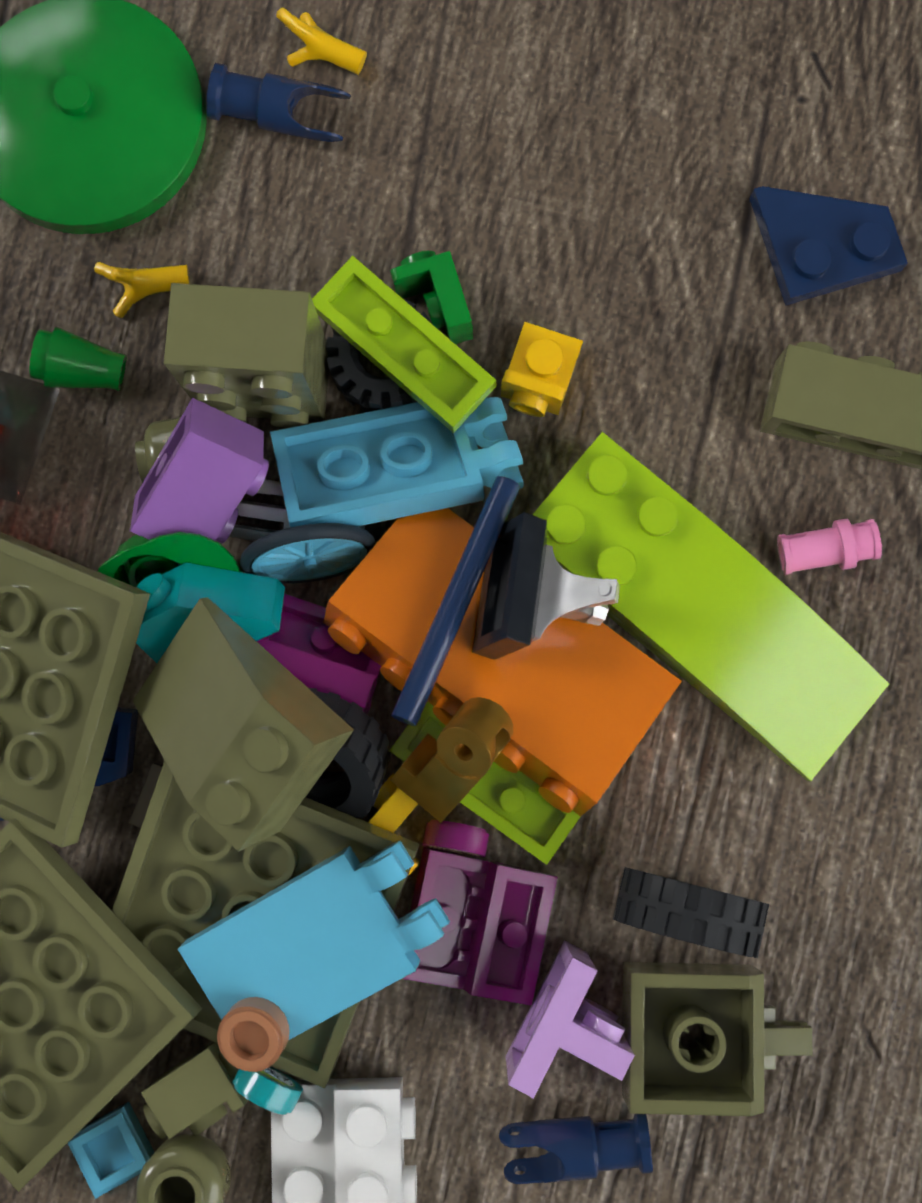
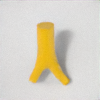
(320, 44)
(142, 282)

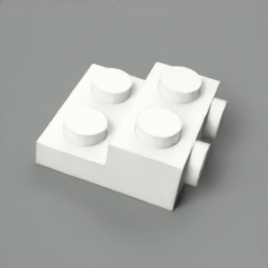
(345, 1144)

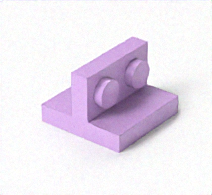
(567, 1021)

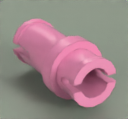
(840, 545)

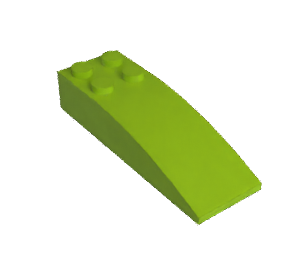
(709, 608)

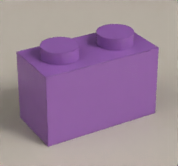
(200, 476)

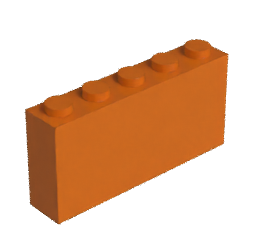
(572, 695)

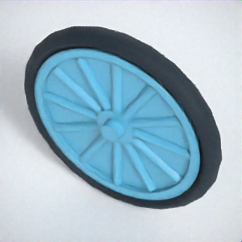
(308, 552)

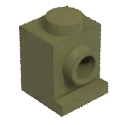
(192, 1093)

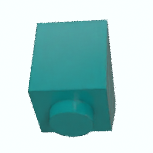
(246, 598)

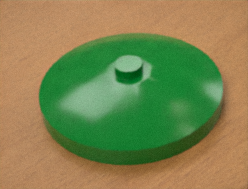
(95, 115)

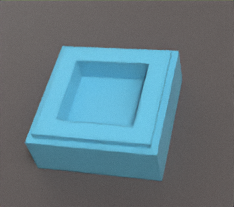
(111, 1149)

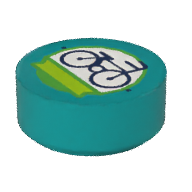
(269, 1089)

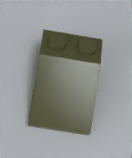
(236, 727)

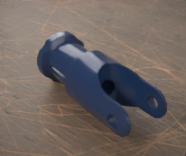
(266, 101)
(577, 1148)

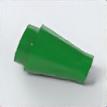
(74, 362)

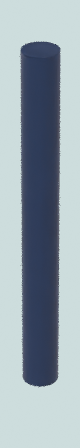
(456, 601)

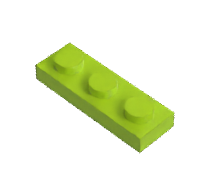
(403, 344)
(502, 798)

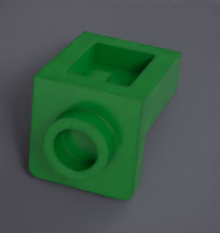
(446, 302)

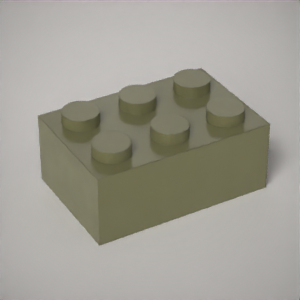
(249, 352)

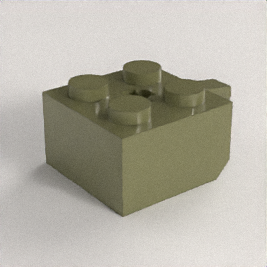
(725, 1068)

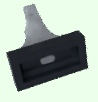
(530, 589)

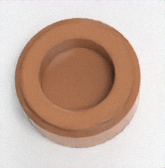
(253, 1034)

